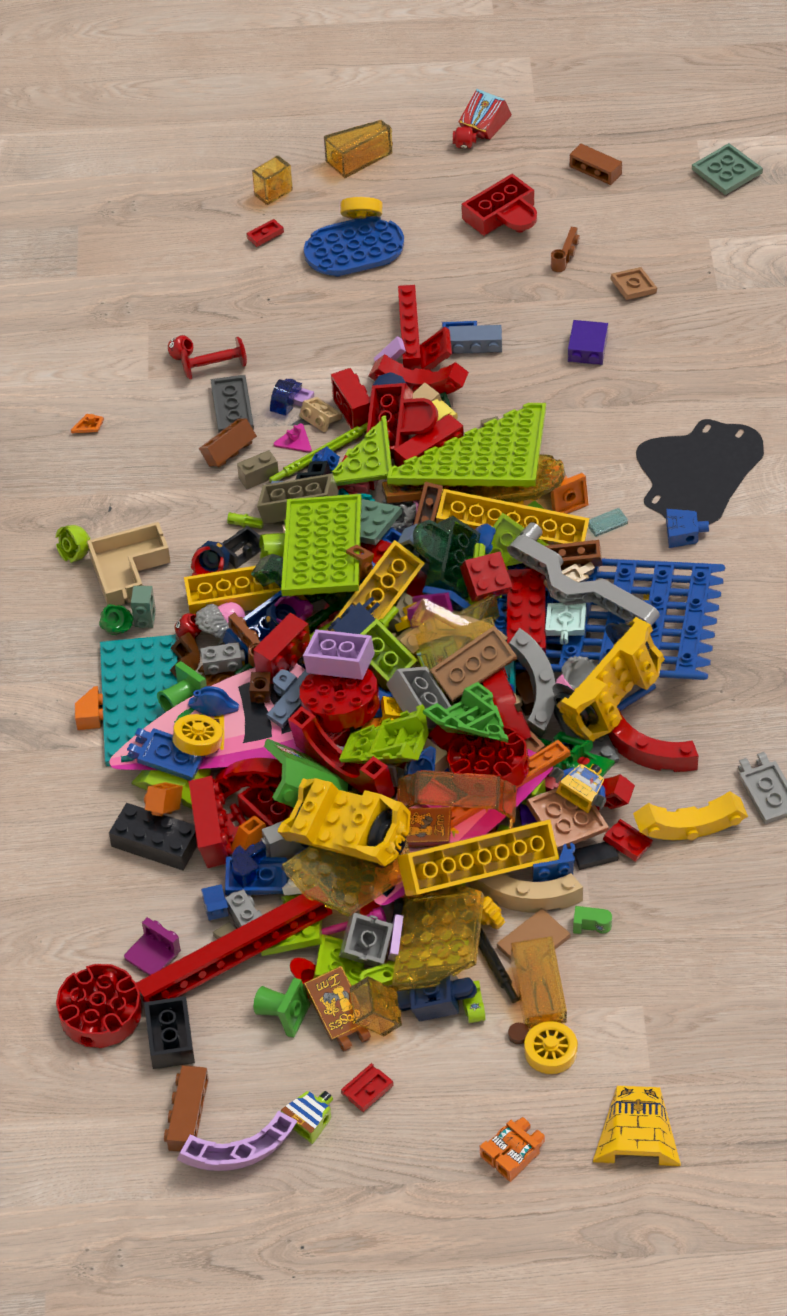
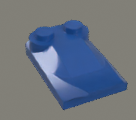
(270, 880)

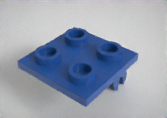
(555, 869)

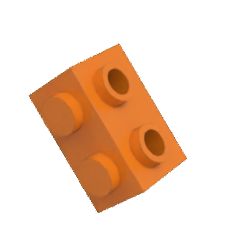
(163, 798)

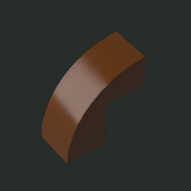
(187, 652)

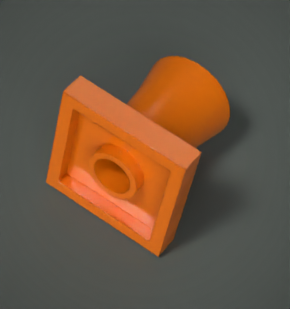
(570, 495)

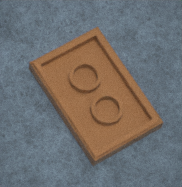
(537, 926)

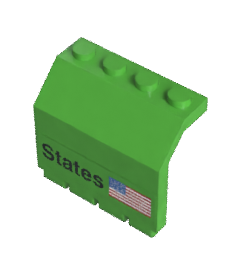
(295, 767)

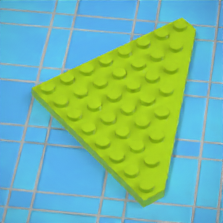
(495, 455)

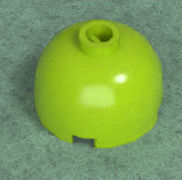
(72, 542)

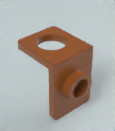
(365, 560)

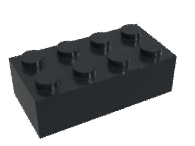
(153, 836)

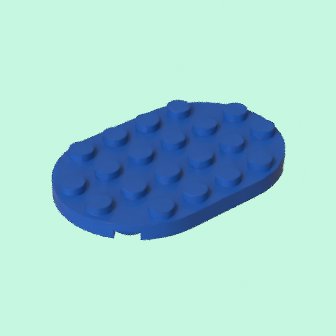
(353, 246)

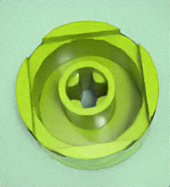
(272, 544)

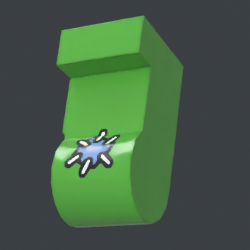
(591, 919)

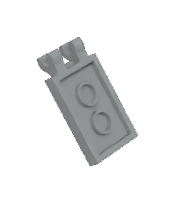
(765, 787)

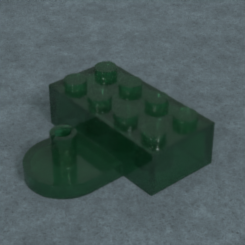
(447, 548)

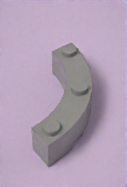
(541, 677)

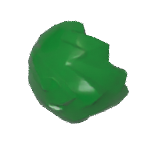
(115, 619)

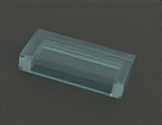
(607, 522)

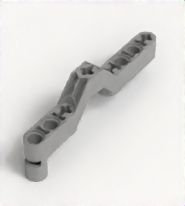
(570, 592)

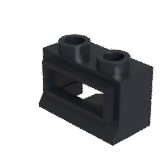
(239, 540)

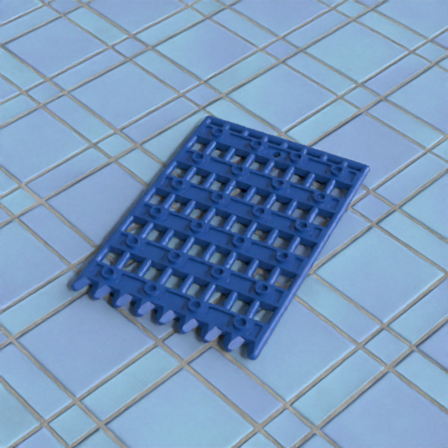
(660, 592)

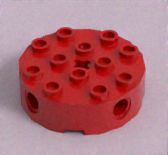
(340, 700)
(490, 756)
(99, 1005)

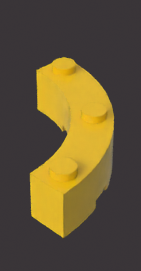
(690, 822)

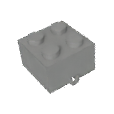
(366, 940)

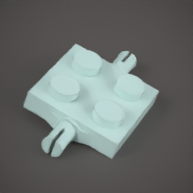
(565, 620)

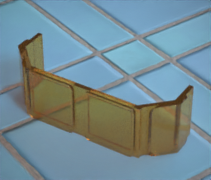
(458, 791)

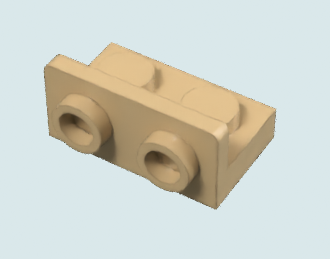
(319, 413)

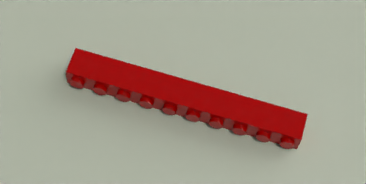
(232, 949)

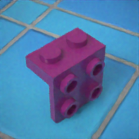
(154, 948)

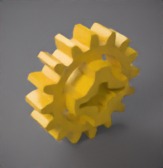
(491, 914)

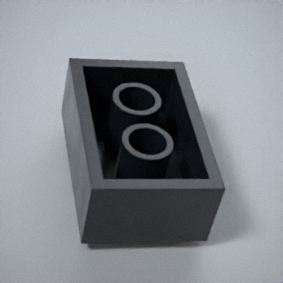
(169, 1032)

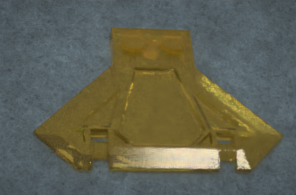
(447, 634)

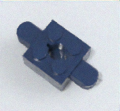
(355, 618)
(447, 996)

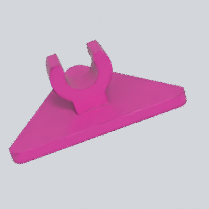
(294, 439)

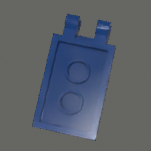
(163, 755)

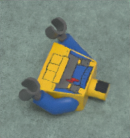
(581, 786)

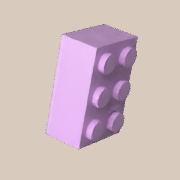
(338, 654)

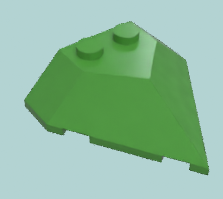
(471, 716)

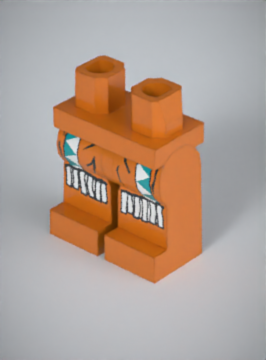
(512, 1148)

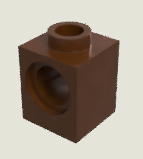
(260, 687)

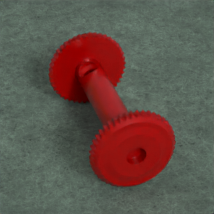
(238, 352)

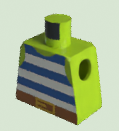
(310, 1113)

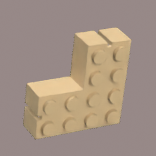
(122, 555)

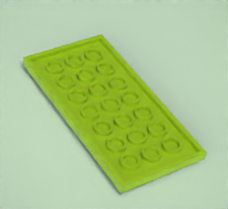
(316, 545)

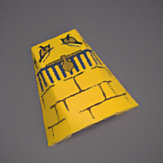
(638, 1127)

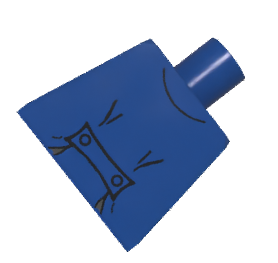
(683, 527)

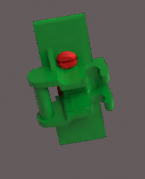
(580, 754)

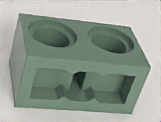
(143, 606)

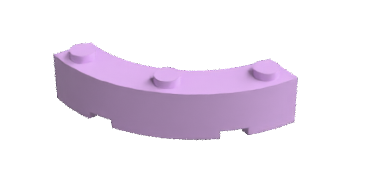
(240, 1153)

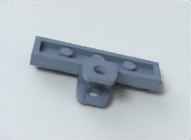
(289, 689)

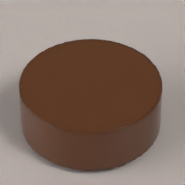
(517, 1033)

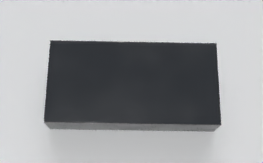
(595, 855)

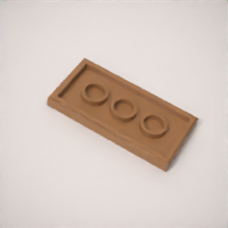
(473, 663)

